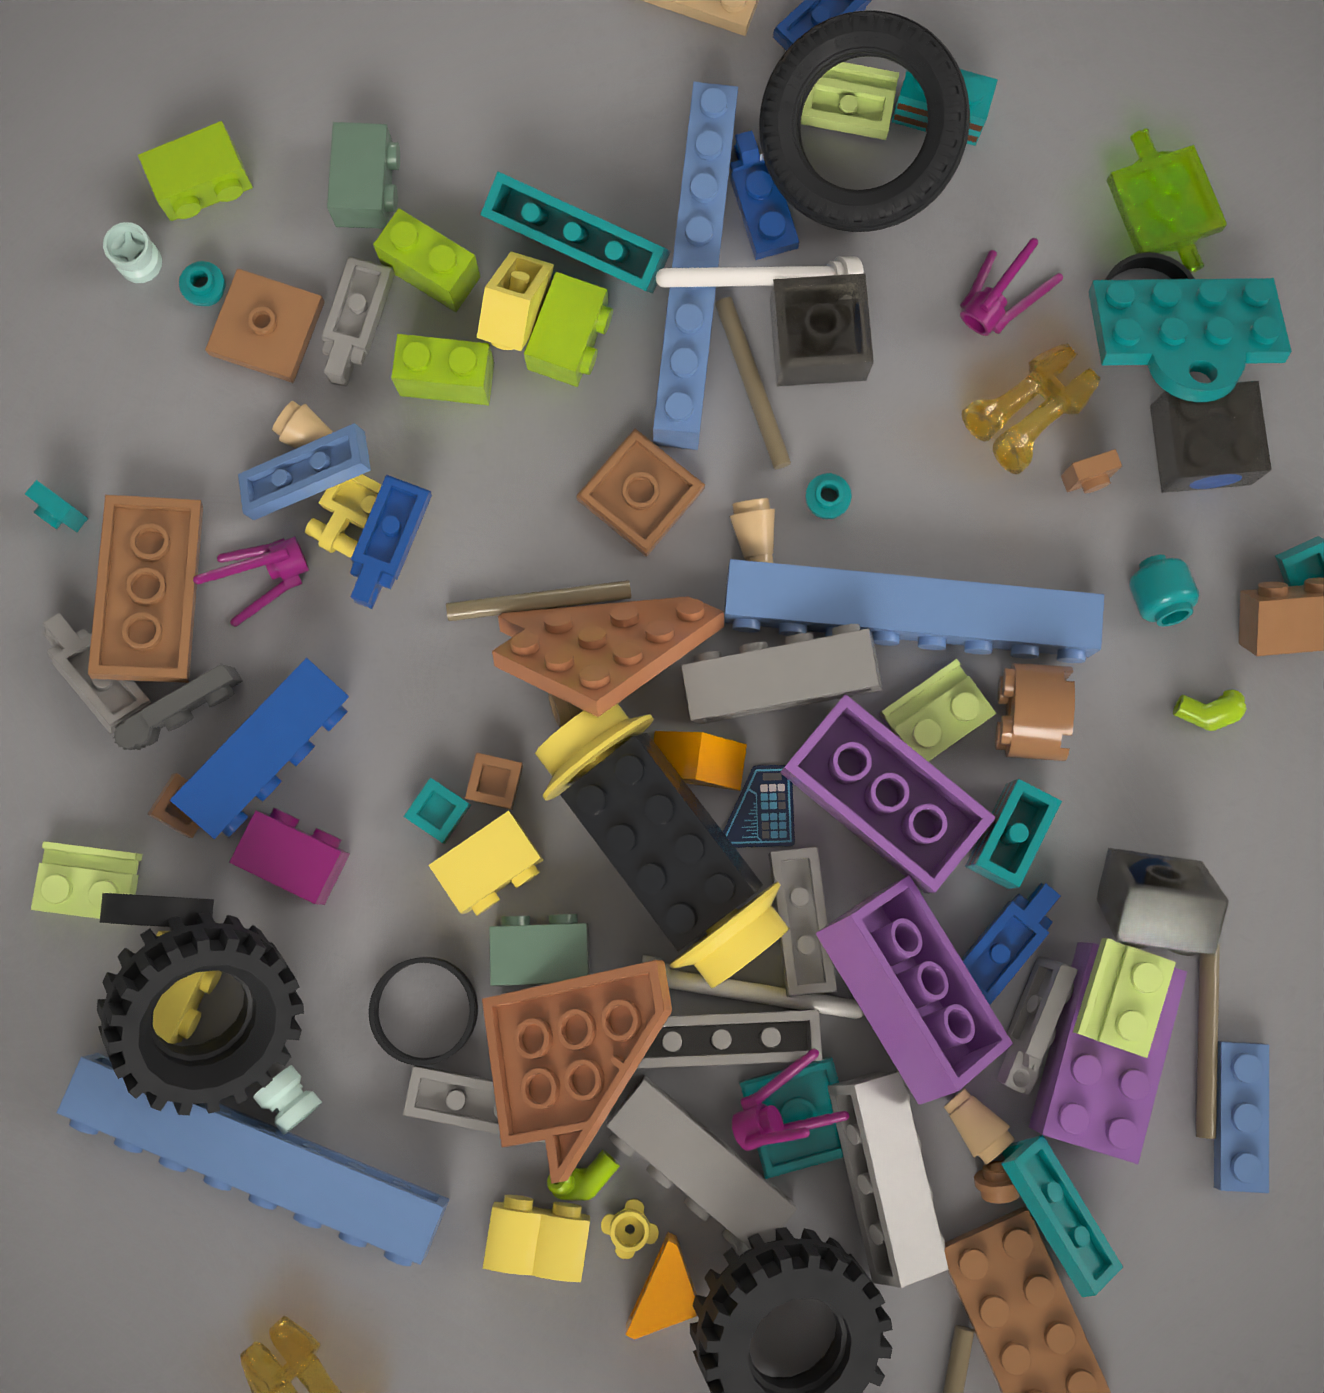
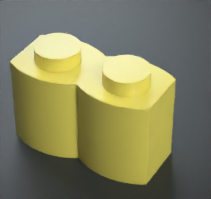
(537, 1239)

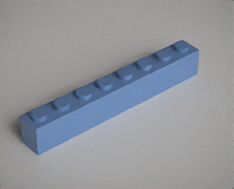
(696, 246)
(915, 610)
(260, 1161)

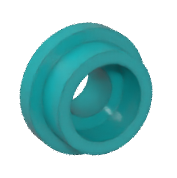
(210, 292)
(818, 505)

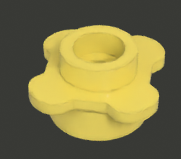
(625, 1242)

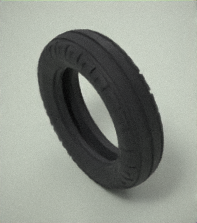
(806, 61)

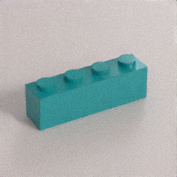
(574, 232)

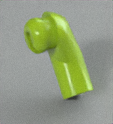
(1214, 715)
(585, 1182)

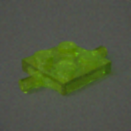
(1166, 201)

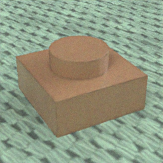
(1091, 473)
(494, 781)
(169, 813)

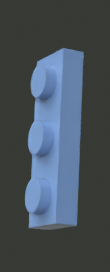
(304, 472)
(1242, 1118)

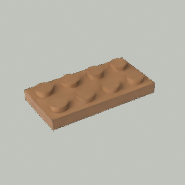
(146, 589)
(1021, 1309)

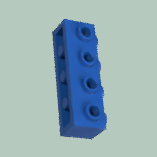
(260, 748)

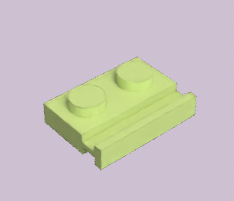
(852, 100)
(938, 711)
(76, 876)
(1124, 997)

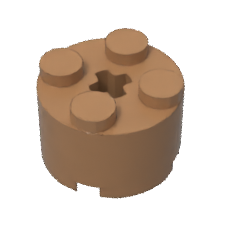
(1037, 711)

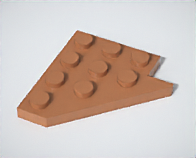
(602, 650)
(568, 1054)

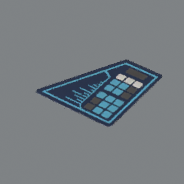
(763, 810)

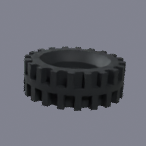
(224, 1063)
(773, 1276)

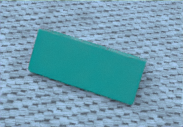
(1061, 1214)

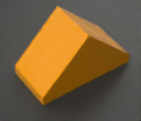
(704, 758)
(665, 1294)

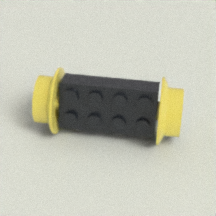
(661, 841)

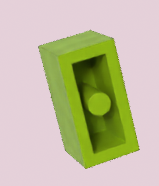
(195, 172)
(427, 260)
(568, 330)
(443, 369)

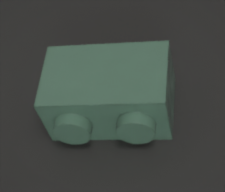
(362, 175)
(538, 952)

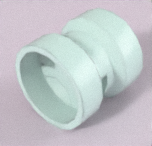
(123, 246)
(287, 1099)

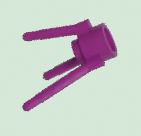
(985, 309)
(281, 558)
(764, 1125)

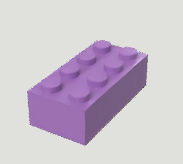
(888, 795)
(915, 991)
(1097, 1091)

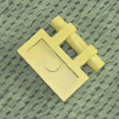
(349, 504)

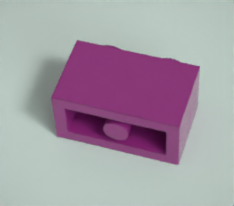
(289, 856)

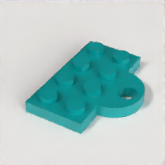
(1189, 329)

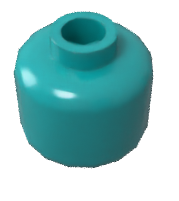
(1164, 590)

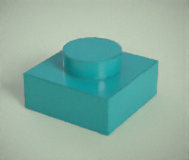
(54, 509)
(1302, 562)
(437, 810)

